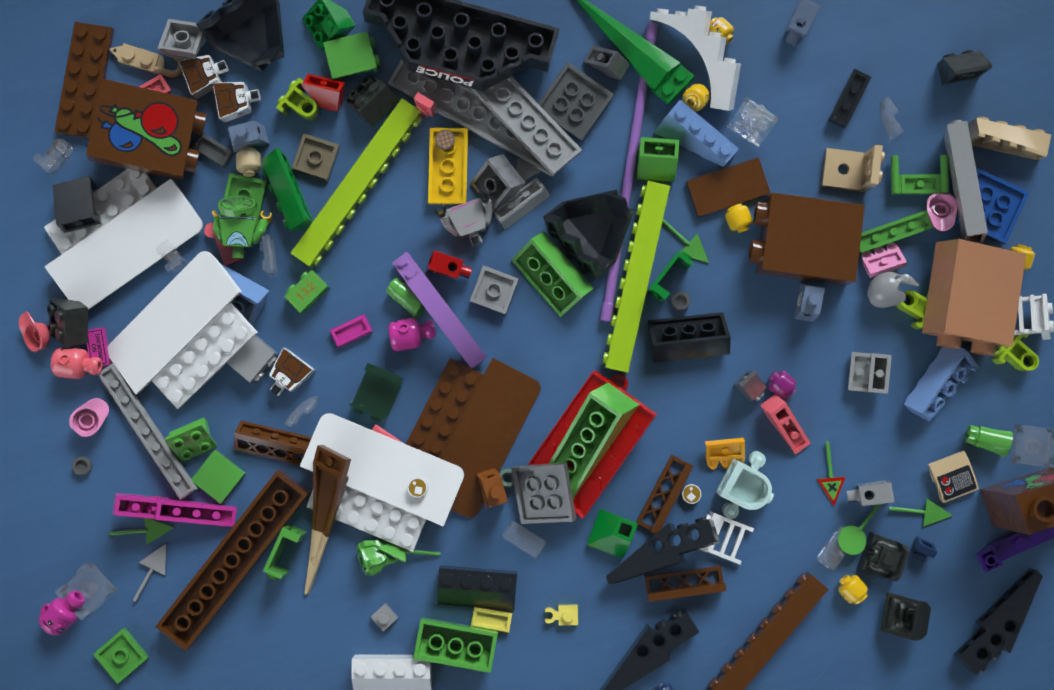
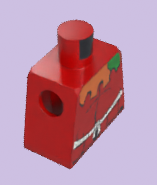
(439, 264)

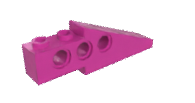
(173, 510)

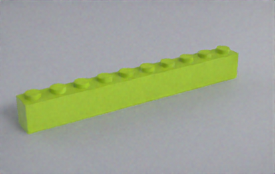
(357, 183)
(637, 276)

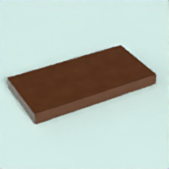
(728, 187)

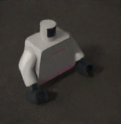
(468, 218)

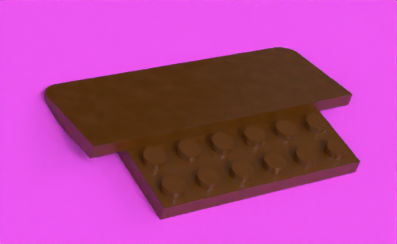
(474, 422)

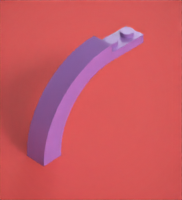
(439, 310)

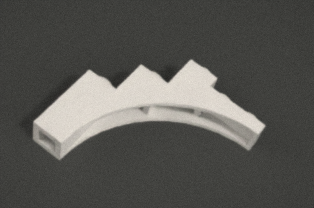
(722, 74)

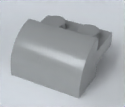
(869, 372)

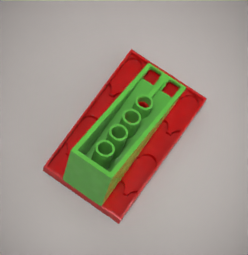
(595, 438)

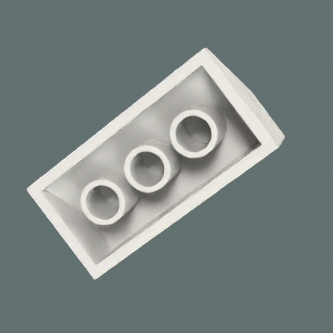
(390, 673)

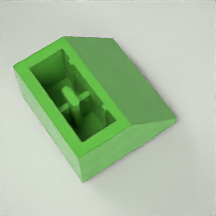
(657, 159)

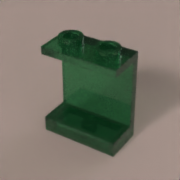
(377, 393)

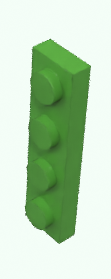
(895, 231)

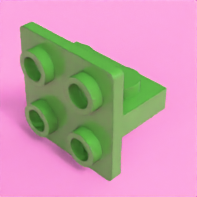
(191, 439)

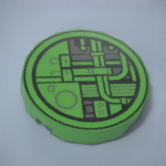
(237, 205)

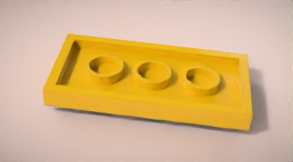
(448, 169)

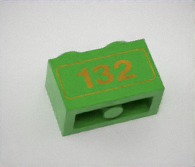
(306, 291)

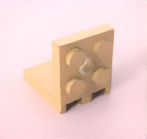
(862, 169)

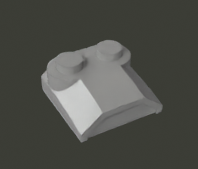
(181, 40)

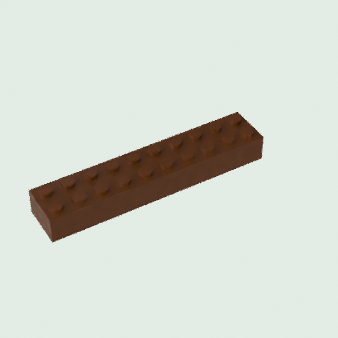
(233, 560)

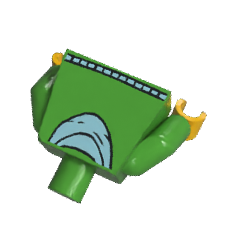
(240, 231)

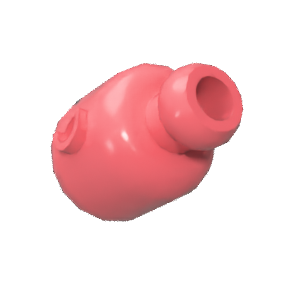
(74, 363)

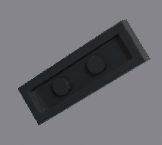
(849, 98)

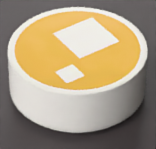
(417, 487)
(691, 493)

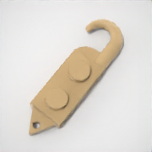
(144, 60)

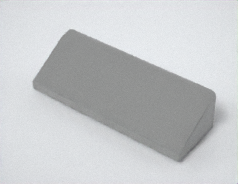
(522, 203)

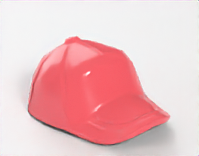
(35, 334)

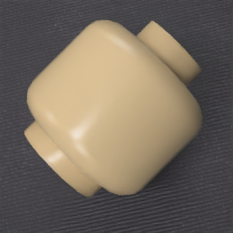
(248, 161)

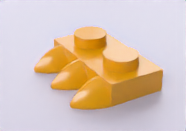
(724, 452)

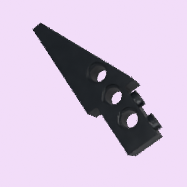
(648, 560)
(1009, 607)
(635, 665)

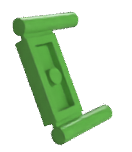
(919, 183)

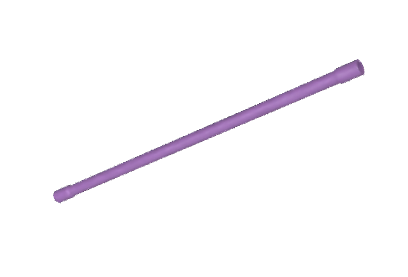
(607, 306)

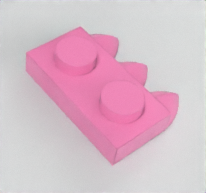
(883, 260)

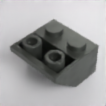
(371, 100)
(68, 321)

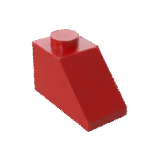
(324, 91)

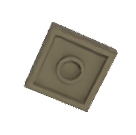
(315, 157)

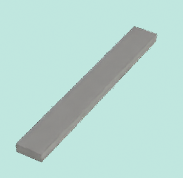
(147, 432)

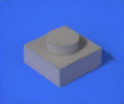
(384, 617)

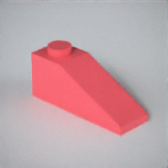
(785, 423)

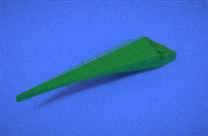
(658, 69)

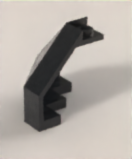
(246, 31)
(591, 229)

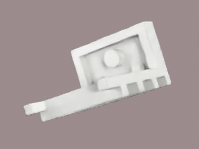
(1039, 316)
(718, 522)

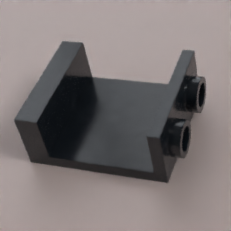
(75, 204)

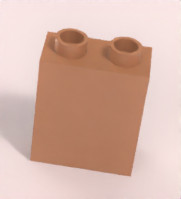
(973, 296)

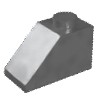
(607, 62)
(751, 386)

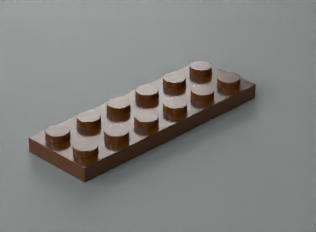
(82, 79)

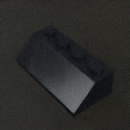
(689, 337)
(476, 587)

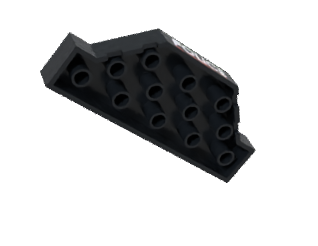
(462, 40)

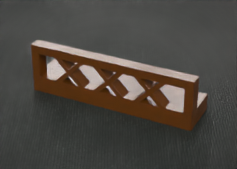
(273, 439)
(671, 497)
(684, 591)

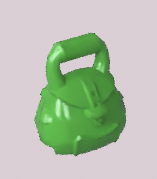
(372, 559)

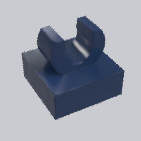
(924, 549)

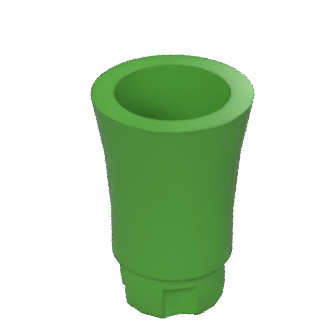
(405, 297)
(989, 439)

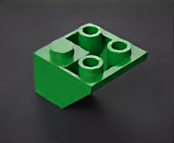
(327, 22)
(612, 533)

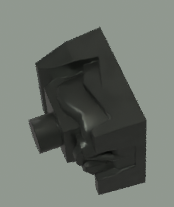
(884, 557)
(905, 617)

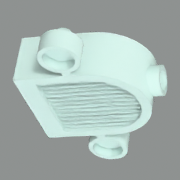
(745, 486)

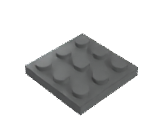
(575, 101)
(544, 493)

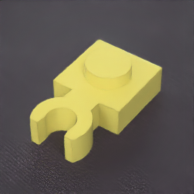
(565, 614)

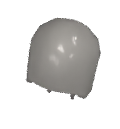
(884, 289)

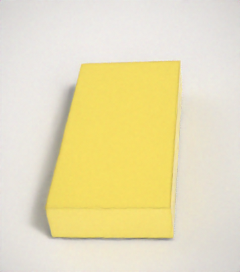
(491, 619)

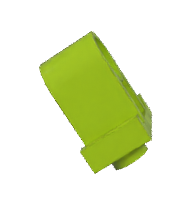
(297, 101)
(915, 308)
(1016, 354)

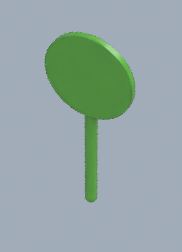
(852, 538)

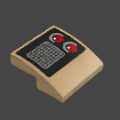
(953, 476)

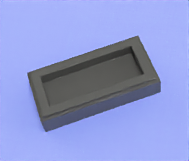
(213, 150)

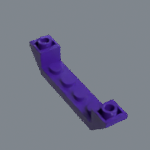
(995, 552)

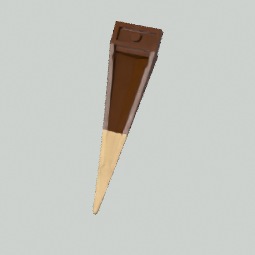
(329, 484)

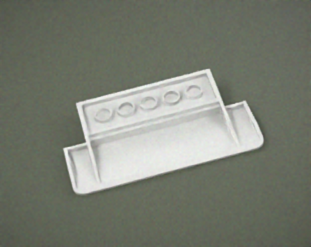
(134, 223)
(183, 333)
(379, 480)

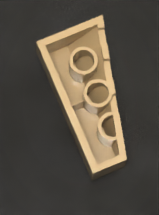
(1009, 139)

